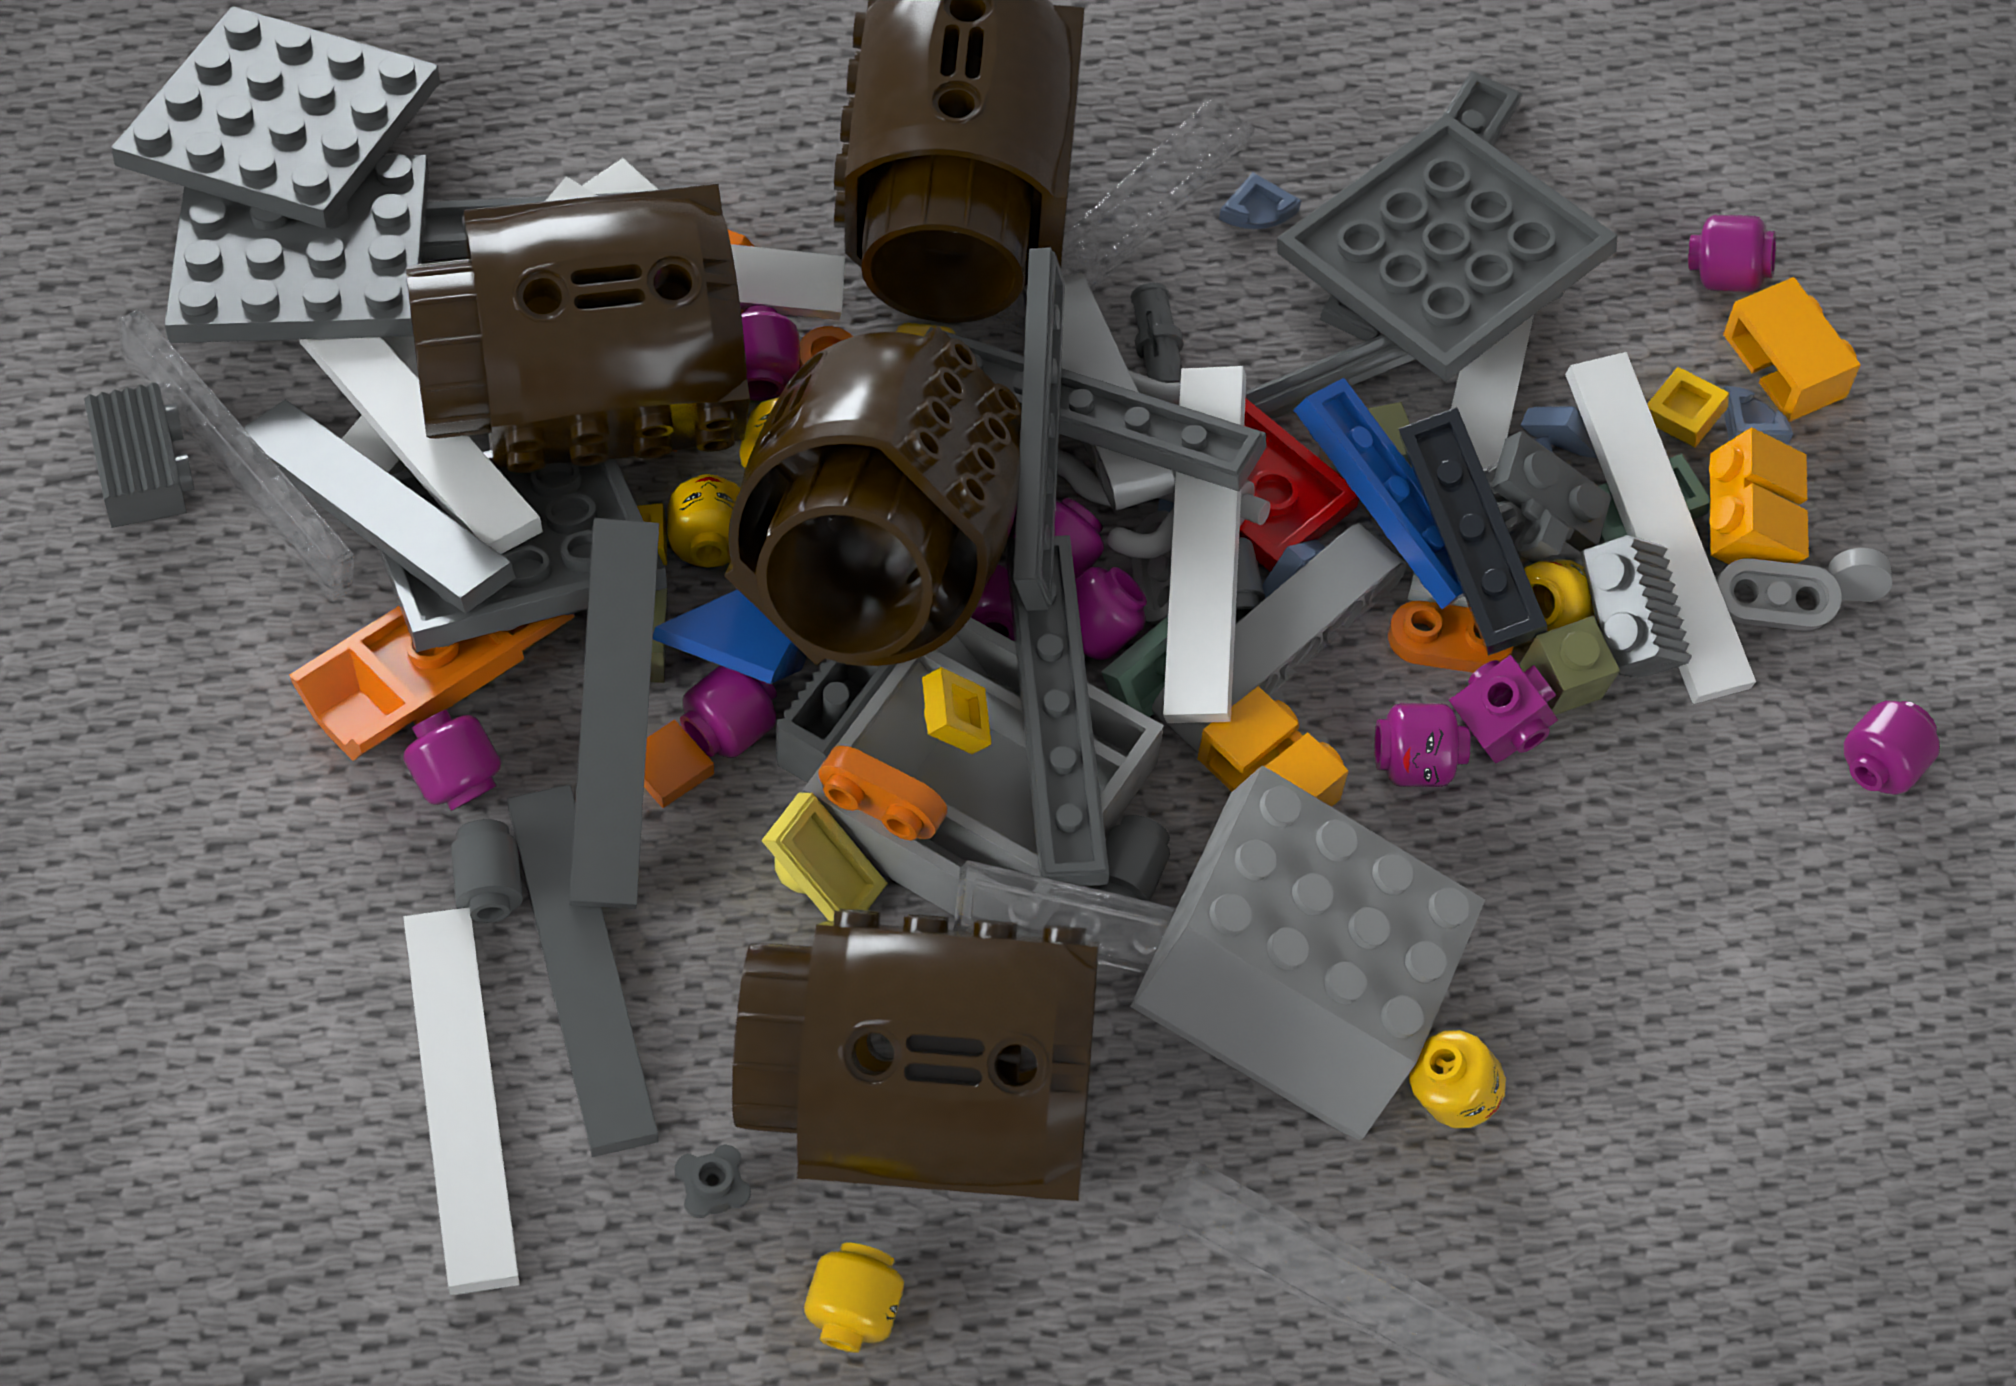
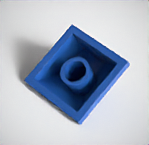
(734, 636)

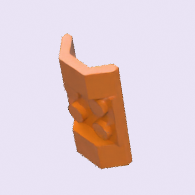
(381, 684)

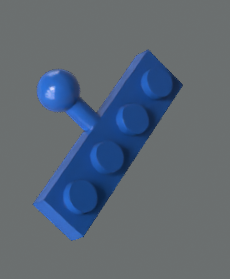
(1381, 482)

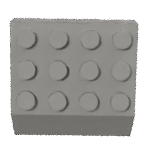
(985, 791)
(1309, 953)

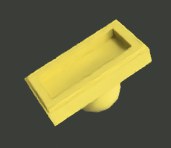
(821, 859)

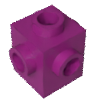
(1506, 707)

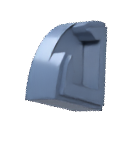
(1259, 203)
(1748, 412)
(1562, 425)
(1291, 562)

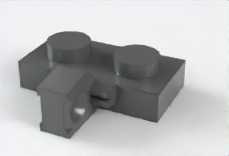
(1552, 496)

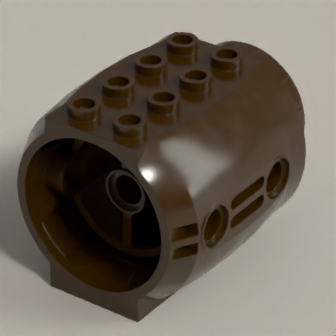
(957, 149)
(585, 330)
(878, 498)
(953, 1097)

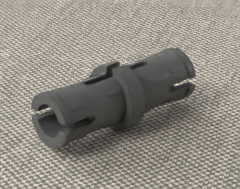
(1158, 337)

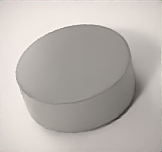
(1862, 574)

